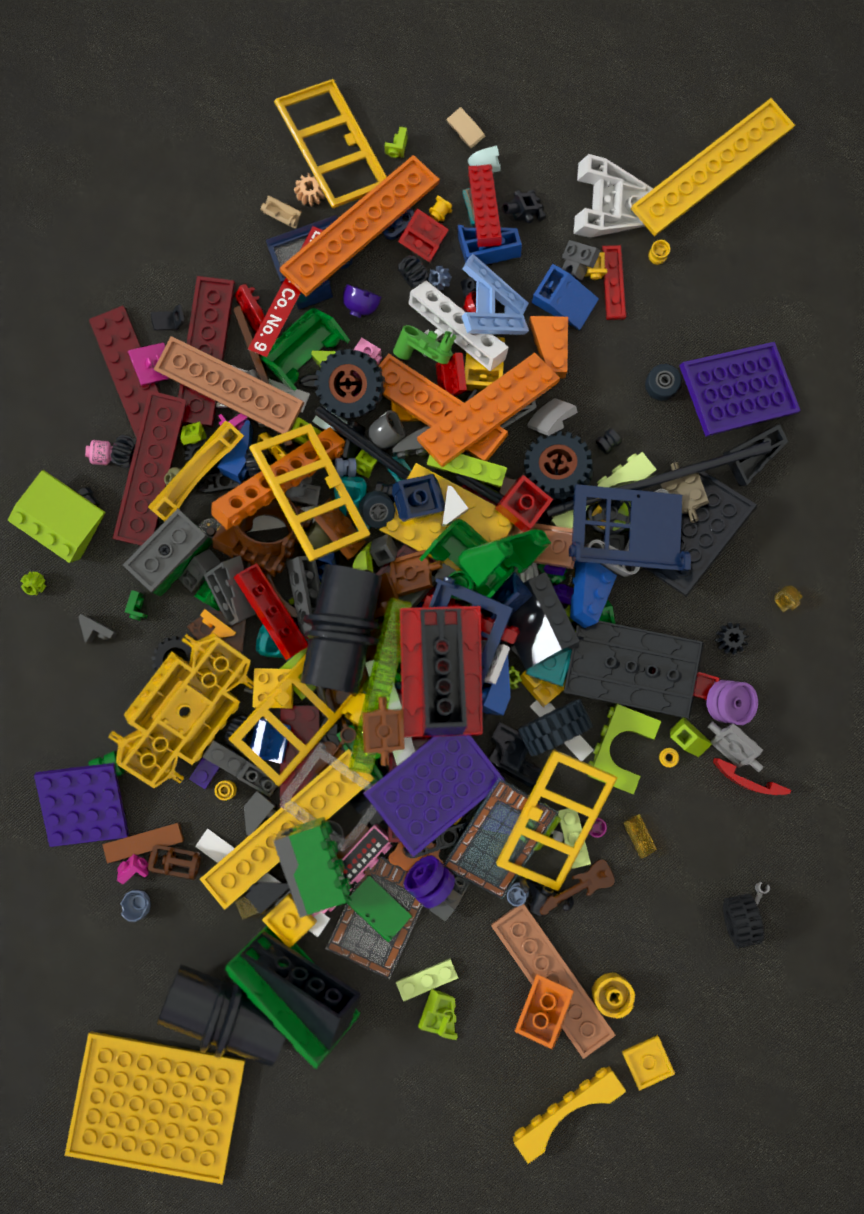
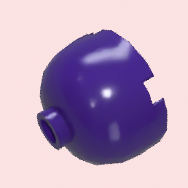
(360, 301)

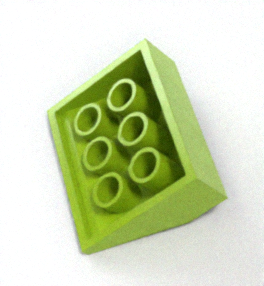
(57, 517)

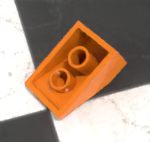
(544, 1011)

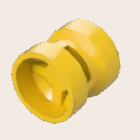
(661, 248)
(229, 790)

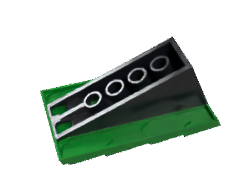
(295, 994)

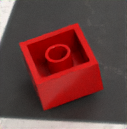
(523, 503)

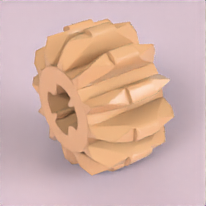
(311, 195)

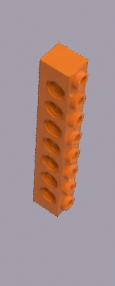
(256, 492)

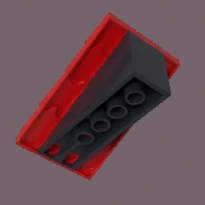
(441, 671)

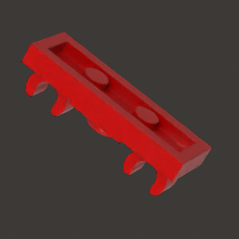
(250, 306)

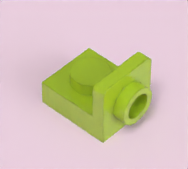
(398, 148)
(192, 433)
(365, 463)

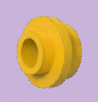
(675, 757)

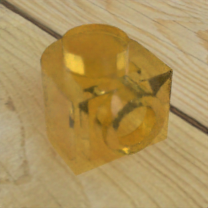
(788, 598)

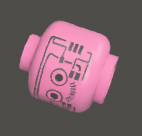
(99, 452)

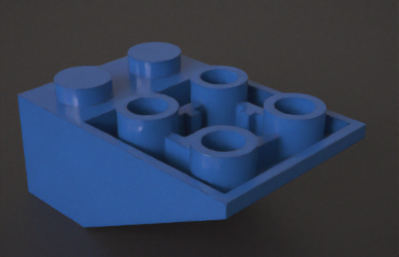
(564, 297)
(496, 696)

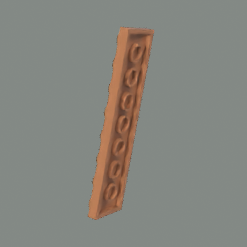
(229, 386)
(538, 956)

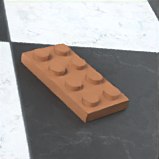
(558, 551)

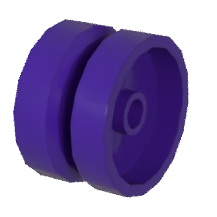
(429, 881)

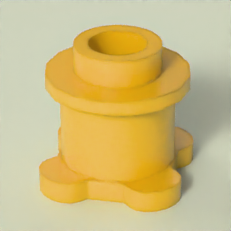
(440, 209)

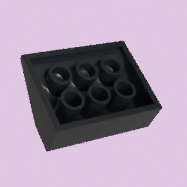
(542, 624)

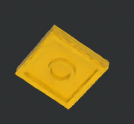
(286, 921)
(648, 1062)

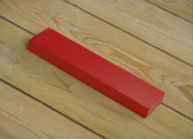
(614, 283)

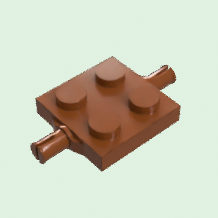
(411, 574)
(383, 730)

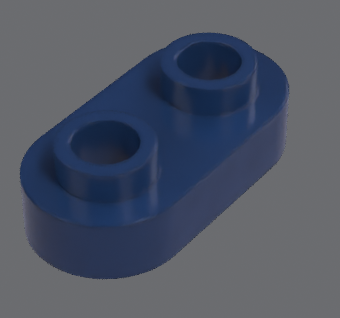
(399, 226)

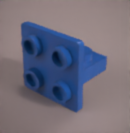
(269, 742)

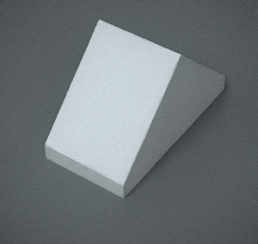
(453, 507)

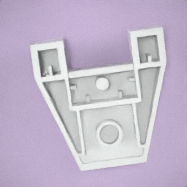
(612, 198)

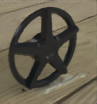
(614, 515)

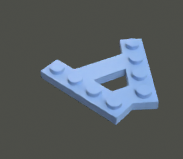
(487, 289)

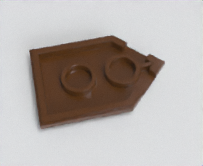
(201, 630)

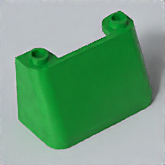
(515, 550)

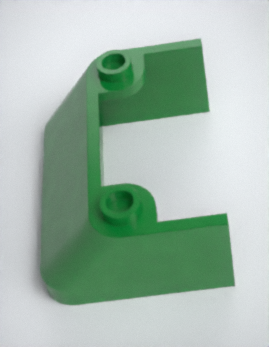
(296, 344)
(454, 541)

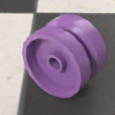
(732, 702)

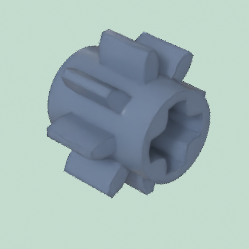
(440, 277)

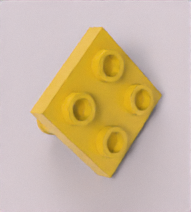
(265, 681)

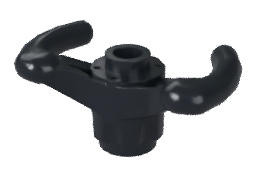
(541, 894)

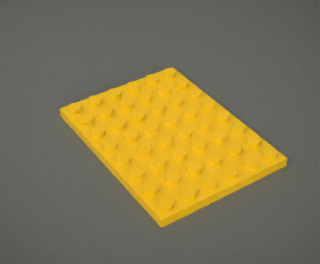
(155, 1107)

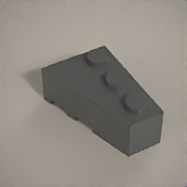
(227, 592)

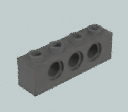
(305, 588)

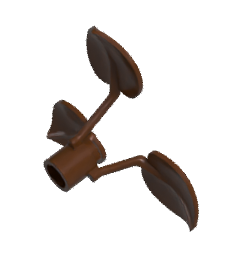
(347, 734)

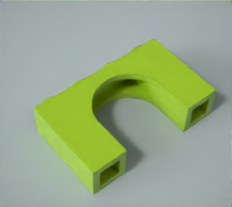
(473, 468)
(622, 720)

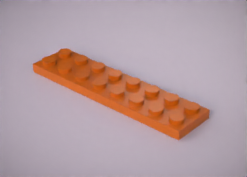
(430, 402)
(488, 409)

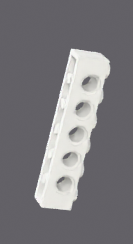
(447, 317)

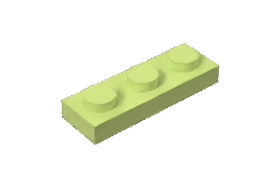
(571, 830)
(426, 979)

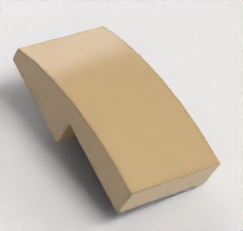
(465, 127)

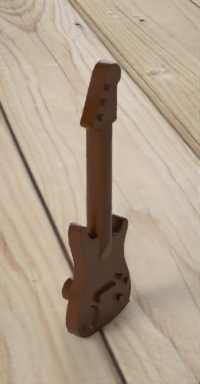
(597, 877)

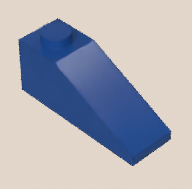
(233, 463)

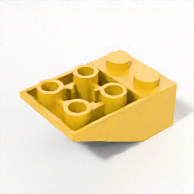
(478, 376)

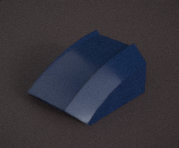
(418, 497)

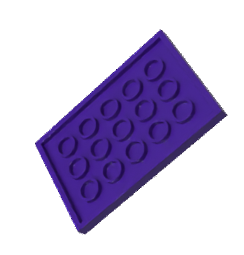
(739, 388)
(432, 789)

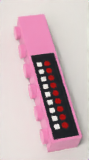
(364, 855)

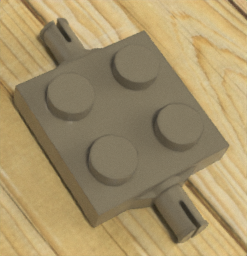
(691, 490)

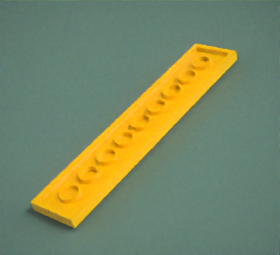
(712, 167)
(258, 853)

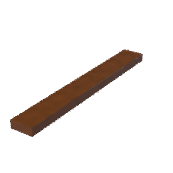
(255, 356)

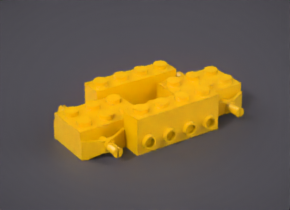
(165, 734)

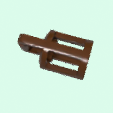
(170, 861)

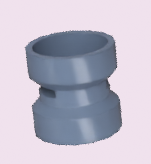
(345, 467)
(515, 897)

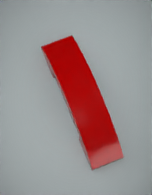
(729, 769)

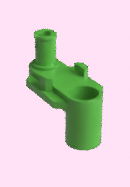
(427, 344)

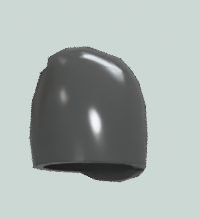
(383, 434)

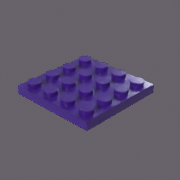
(81, 804)

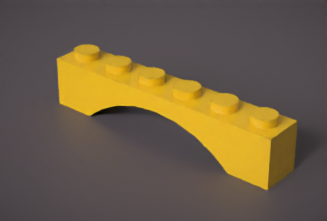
(206, 457)
(600, 1089)

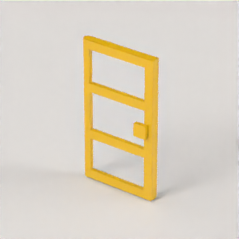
(355, 137)
(332, 480)
(278, 694)
(532, 812)

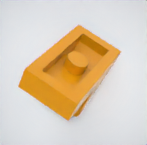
(221, 629)

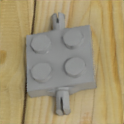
(736, 746)

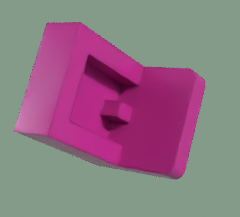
(237, 421)
(130, 867)

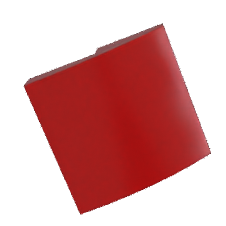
(423, 235)
(452, 375)

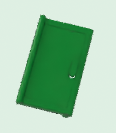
(377, 905)

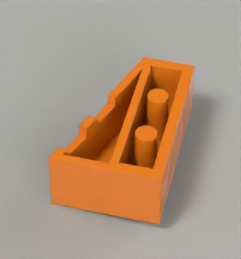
(551, 340)

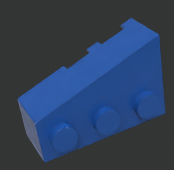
(509, 248)
(591, 592)

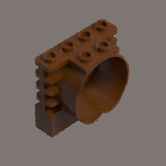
(268, 556)

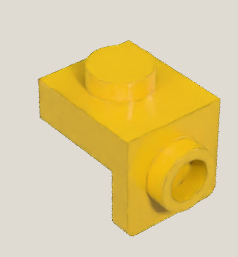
(598, 270)

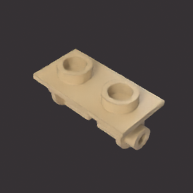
(281, 212)

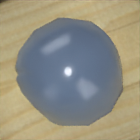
(135, 905)

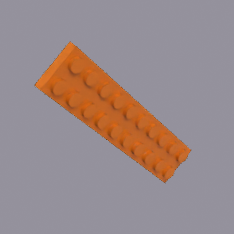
(359, 225)

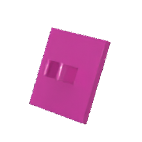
(144, 362)

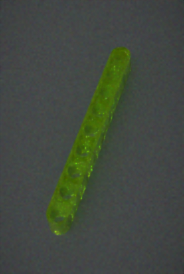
(380, 680)

